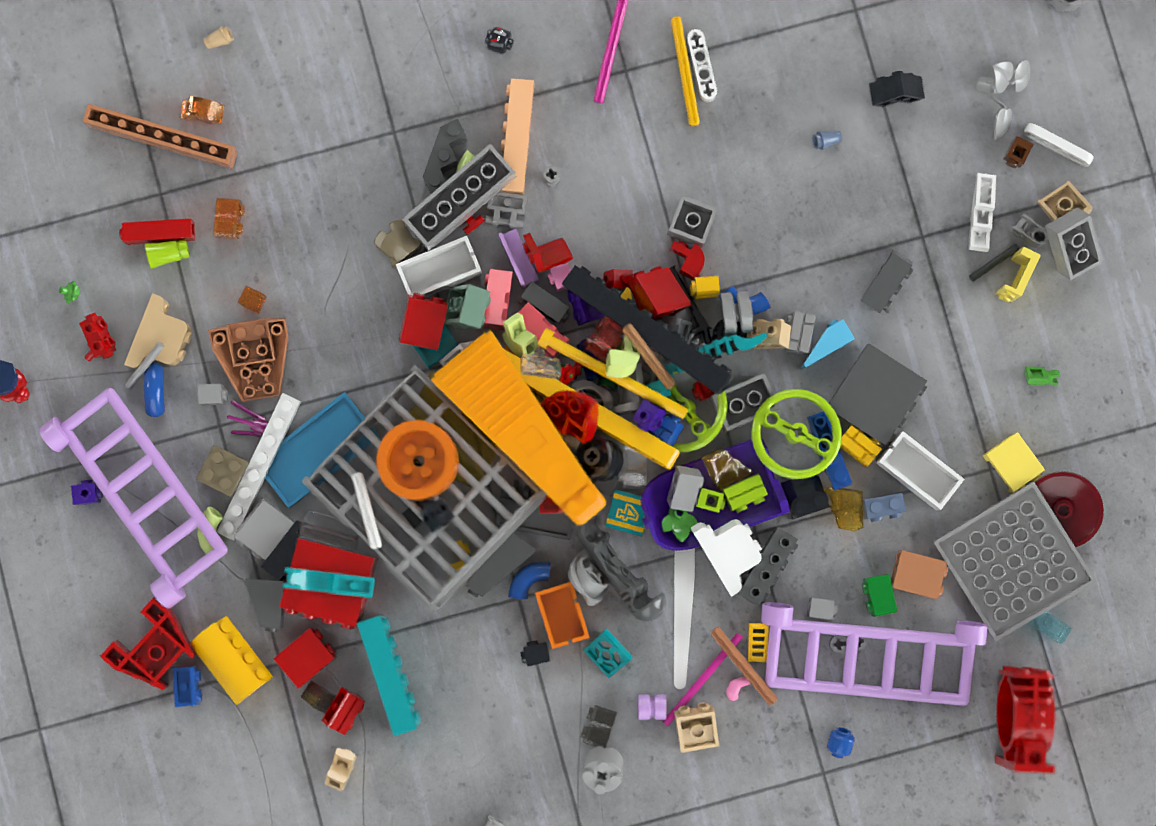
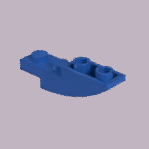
(837, 470)

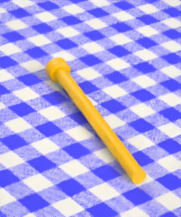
(548, 340)

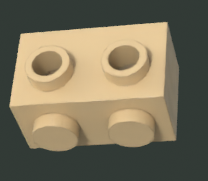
(777, 332)

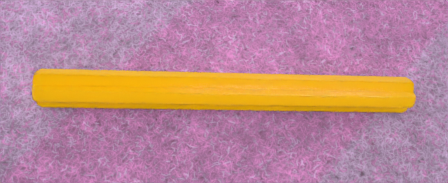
(685, 72)

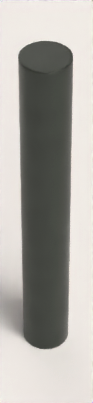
(994, 262)

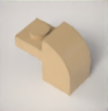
(340, 769)

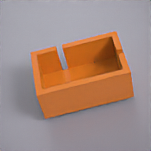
(562, 615)

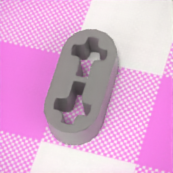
(843, 647)

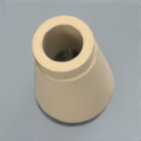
(220, 37)

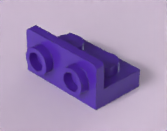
(582, 311)

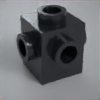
(436, 514)

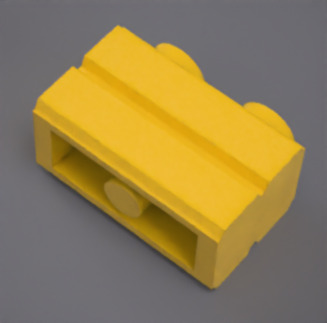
(859, 445)

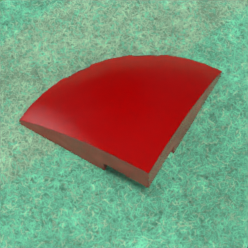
(572, 413)

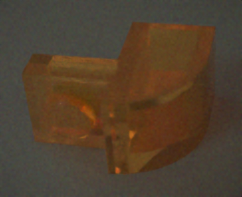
(202, 109)

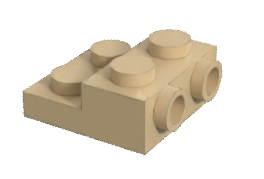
(696, 727)

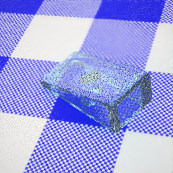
(1051, 627)

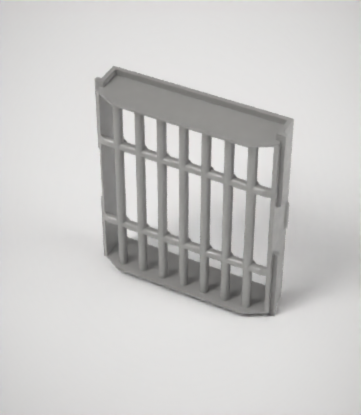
(486, 549)

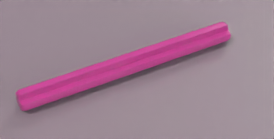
(610, 51)

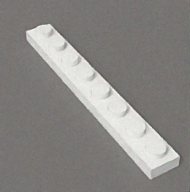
(259, 465)

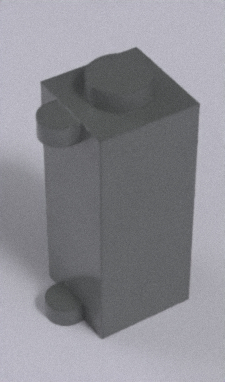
(545, 303)

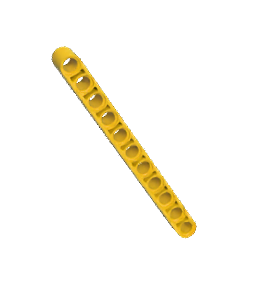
(608, 422)

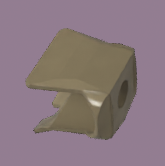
(398, 243)

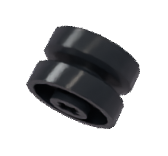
(600, 458)

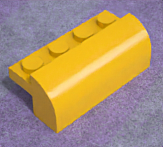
(231, 660)

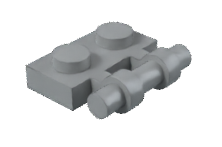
(507, 203)

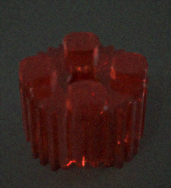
(604, 338)

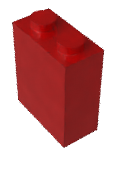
(423, 321)
(305, 657)

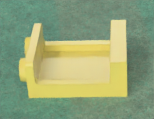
(1028, 260)
(1014, 462)

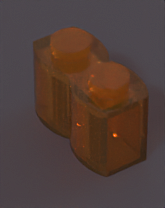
(228, 217)

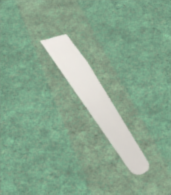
(683, 600)

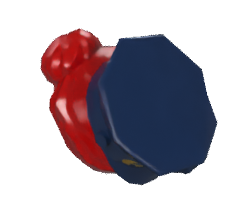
(12, 384)

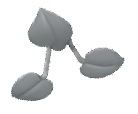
(1002, 74)

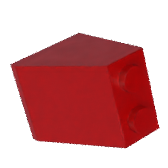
(658, 292)

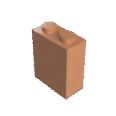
(919, 574)

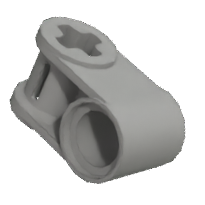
(1029, 230)

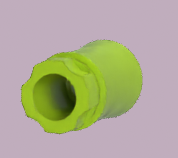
(166, 252)

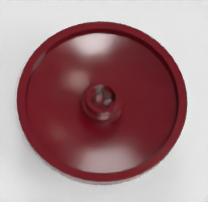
(1074, 503)

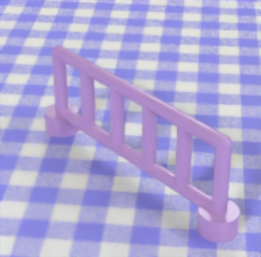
(59, 434)
(966, 635)

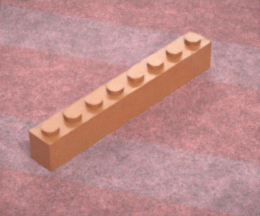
(160, 136)

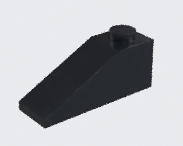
(283, 553)

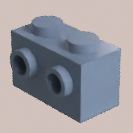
(881, 506)

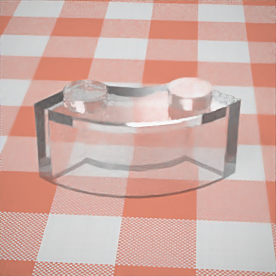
(634, 469)

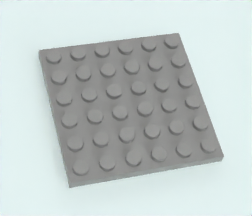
(1014, 561)

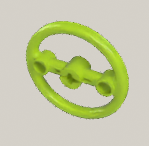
(694, 420)
(804, 437)

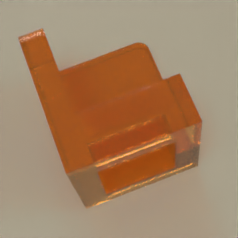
(252, 299)

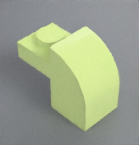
(517, 337)
(622, 362)

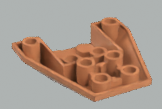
(252, 355)

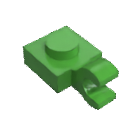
(1040, 376)

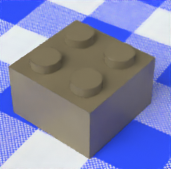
(222, 471)

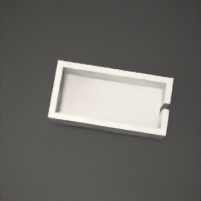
(439, 268)
(920, 471)

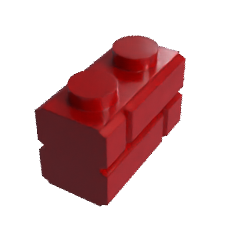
(343, 711)

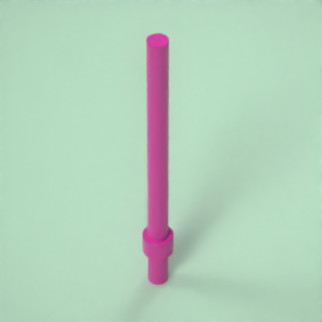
(701, 680)

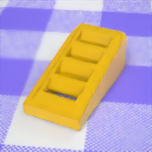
(751, 626)

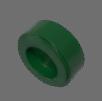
(607, 384)

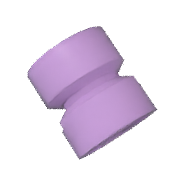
(652, 706)

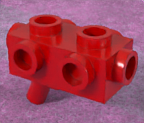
(98, 337)

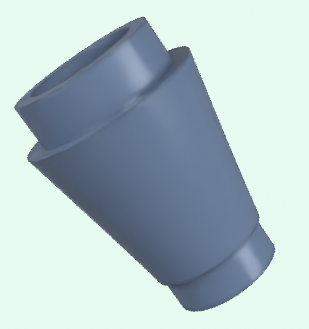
(825, 139)

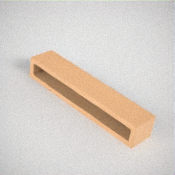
(517, 131)

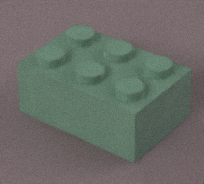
(466, 307)

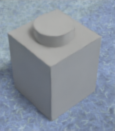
(212, 394)
(821, 608)

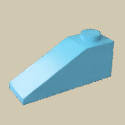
(832, 339)

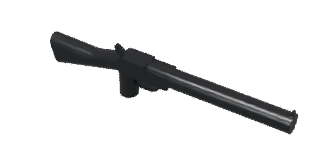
(703, 326)

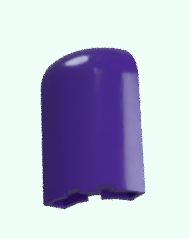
(656, 507)

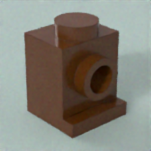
(1020, 147)

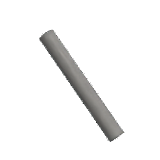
(144, 365)

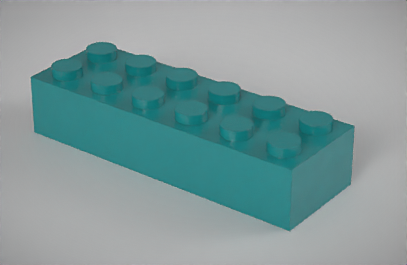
(388, 675)

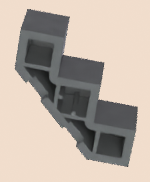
(442, 156)

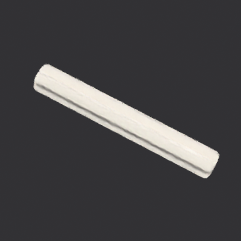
(366, 510)

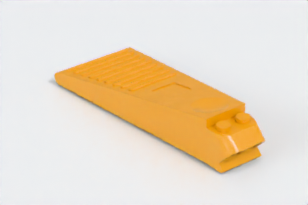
(504, 408)

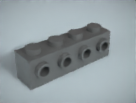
(772, 561)

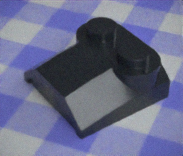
(805, 496)

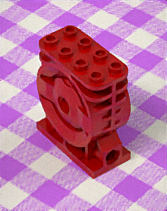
(1025, 719)

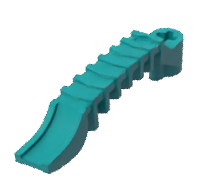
(740, 343)

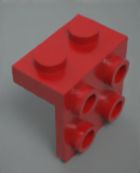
(548, 254)

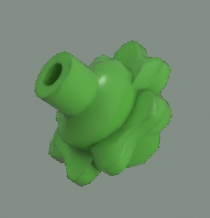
(70, 292)

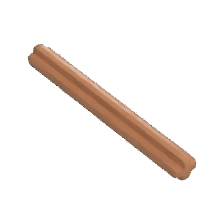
(743, 665)

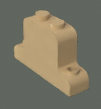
(159, 327)

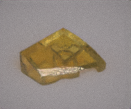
(724, 468)
(847, 507)

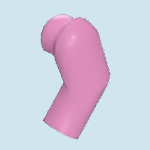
(734, 687)

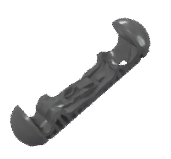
(629, 588)

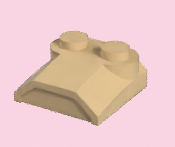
(1063, 201)

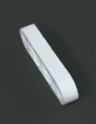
(701, 65)
(1058, 144)

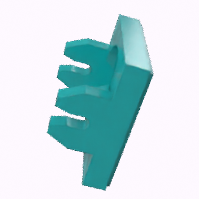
(607, 669)

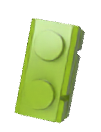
(744, 493)

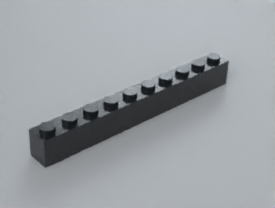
(654, 333)

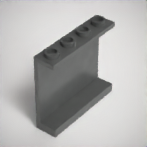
(877, 394)

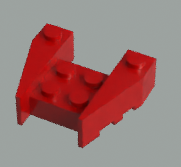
(155, 651)

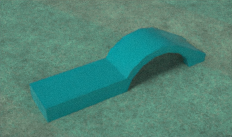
(329, 582)

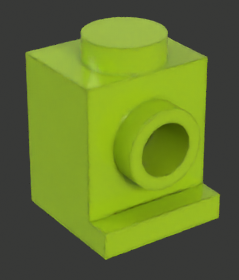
(719, 501)

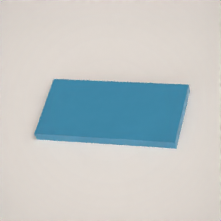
(311, 444)

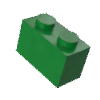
(880, 595)

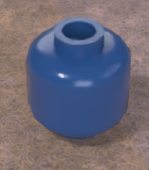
(840, 742)

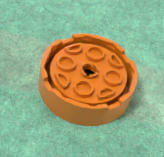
(398, 454)

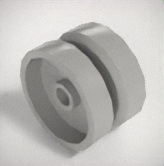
(739, 312)

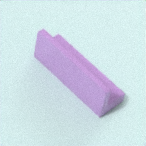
(518, 259)

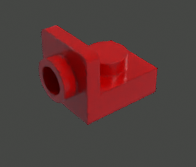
(701, 392)

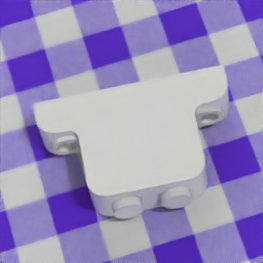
(729, 551)

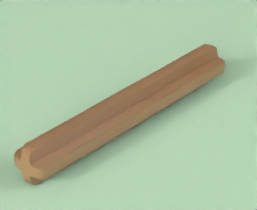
(648, 356)

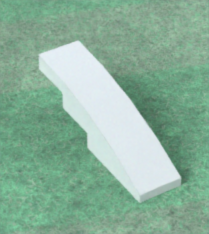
(982, 212)

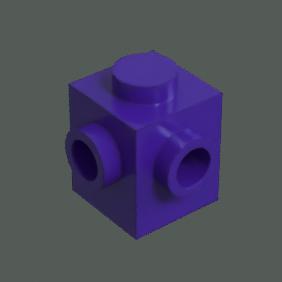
(649, 416)
(86, 493)

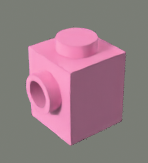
(557, 275)

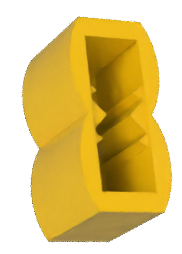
(705, 287)

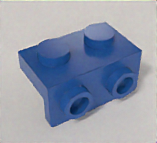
(187, 686)

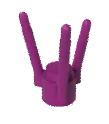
(257, 425)

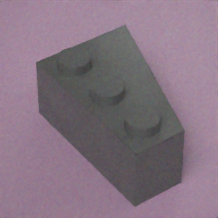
(887, 282)

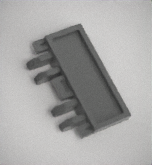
(543, 524)

